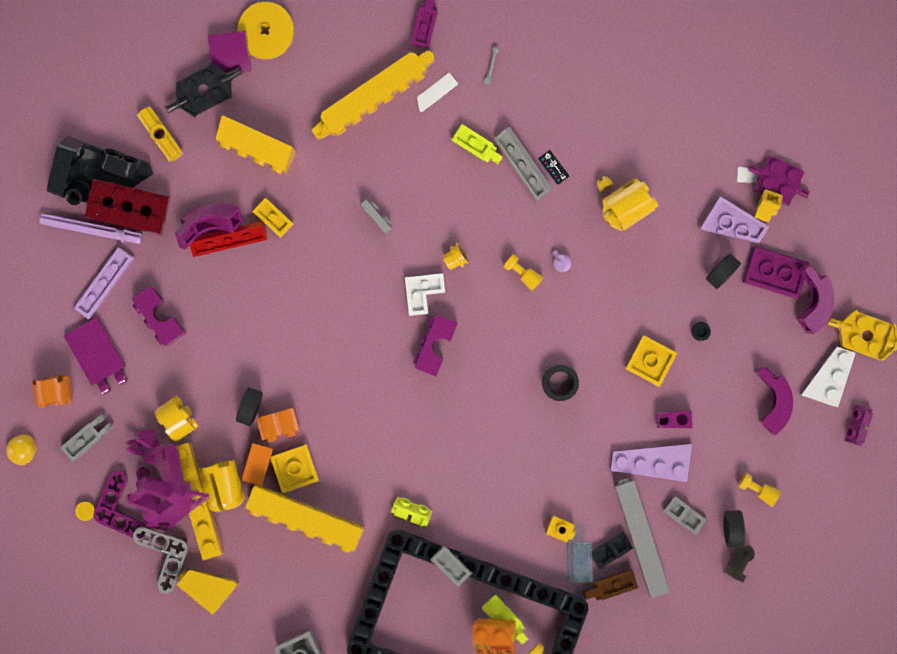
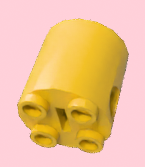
(628, 205)

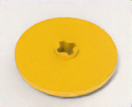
(280, 31)

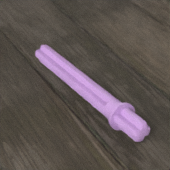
(91, 228)

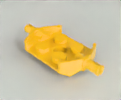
(851, 330)

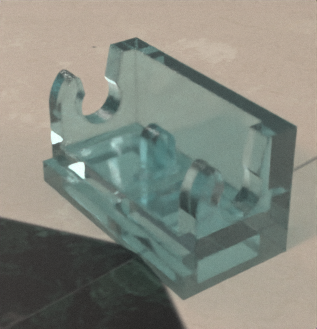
(579, 561)

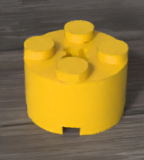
(176, 418)

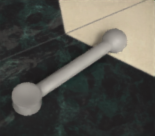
(495, 50)

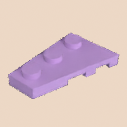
(733, 222)

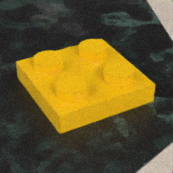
(651, 361)
(294, 468)

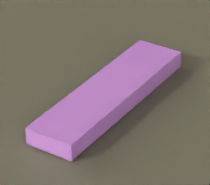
(104, 283)

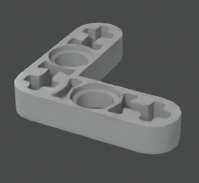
(171, 555)

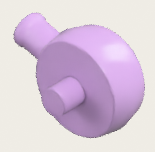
(561, 262)

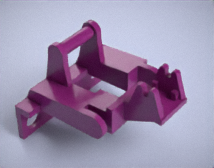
(172, 488)

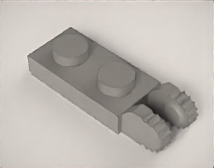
(85, 439)

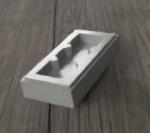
(451, 566)

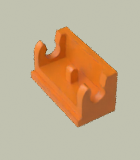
(257, 464)

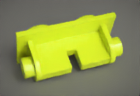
(404, 507)

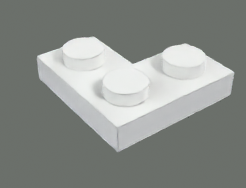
(418, 288)

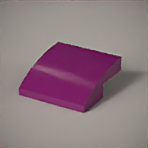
(230, 51)

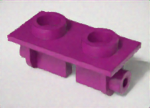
(860, 416)

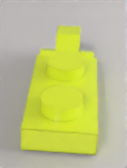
(476, 145)
(498, 610)

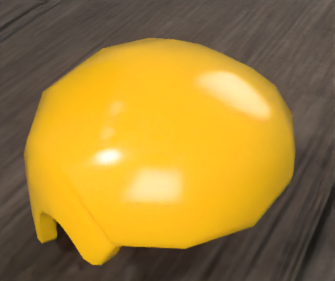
(21, 449)

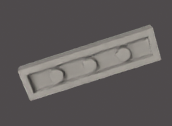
(523, 164)

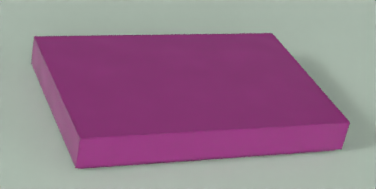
(775, 272)

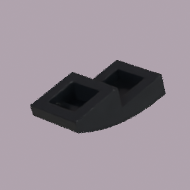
(611, 550)

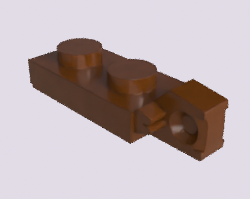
(612, 586)

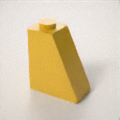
(206, 588)

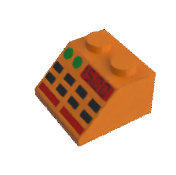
(494, 636)

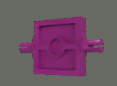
(779, 178)

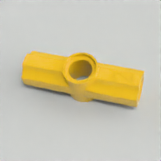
(153, 125)

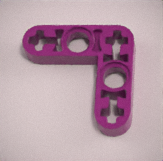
(110, 508)

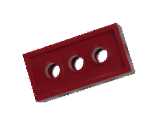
(122, 195)

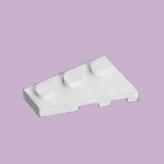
(830, 380)

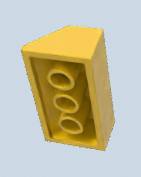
(255, 145)

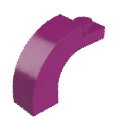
(207, 218)
(821, 302)
(782, 405)

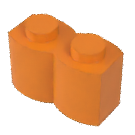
(278, 424)

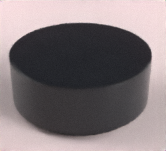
(700, 331)

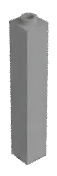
(641, 538)

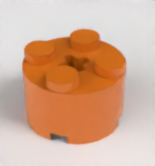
(51, 390)

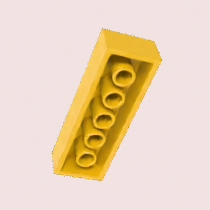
(304, 517)

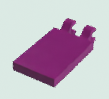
(96, 354)

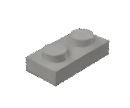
(382, 222)

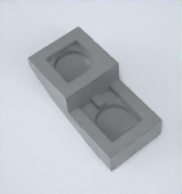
(685, 516)

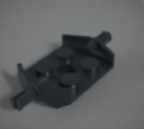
(192, 101)

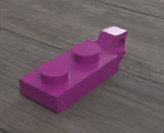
(424, 25)

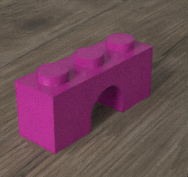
(147, 304)
(439, 329)

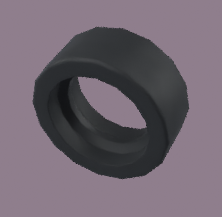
(723, 271)
(560, 397)
(249, 406)
(734, 528)

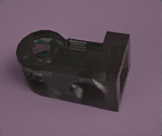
(739, 562)

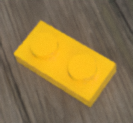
(273, 217)

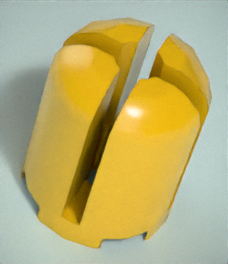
(222, 485)

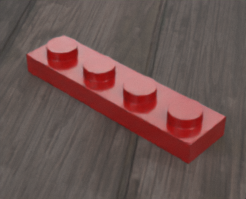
(225, 240)

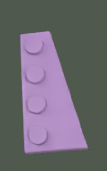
(657, 462)

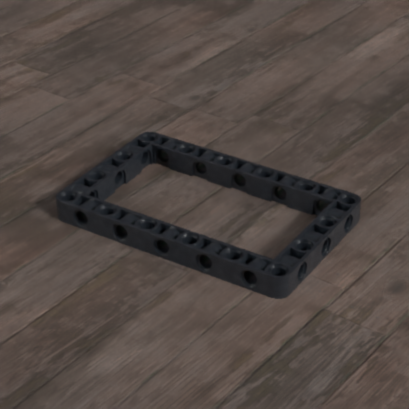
(483, 572)

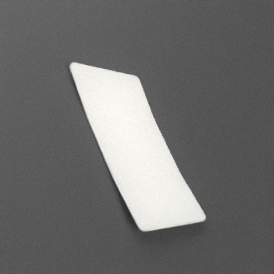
(436, 91)

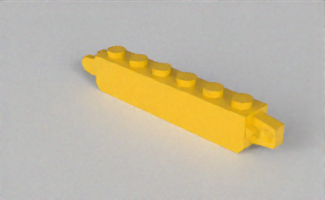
(373, 93)

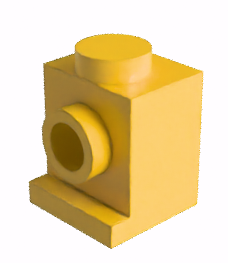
(768, 205)
(554, 525)

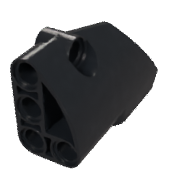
(79, 163)

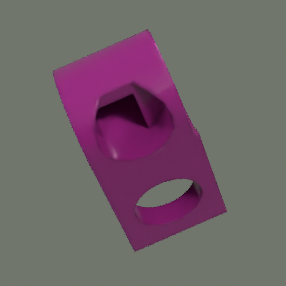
(674, 419)

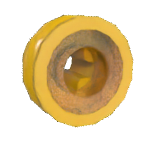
(456, 257)

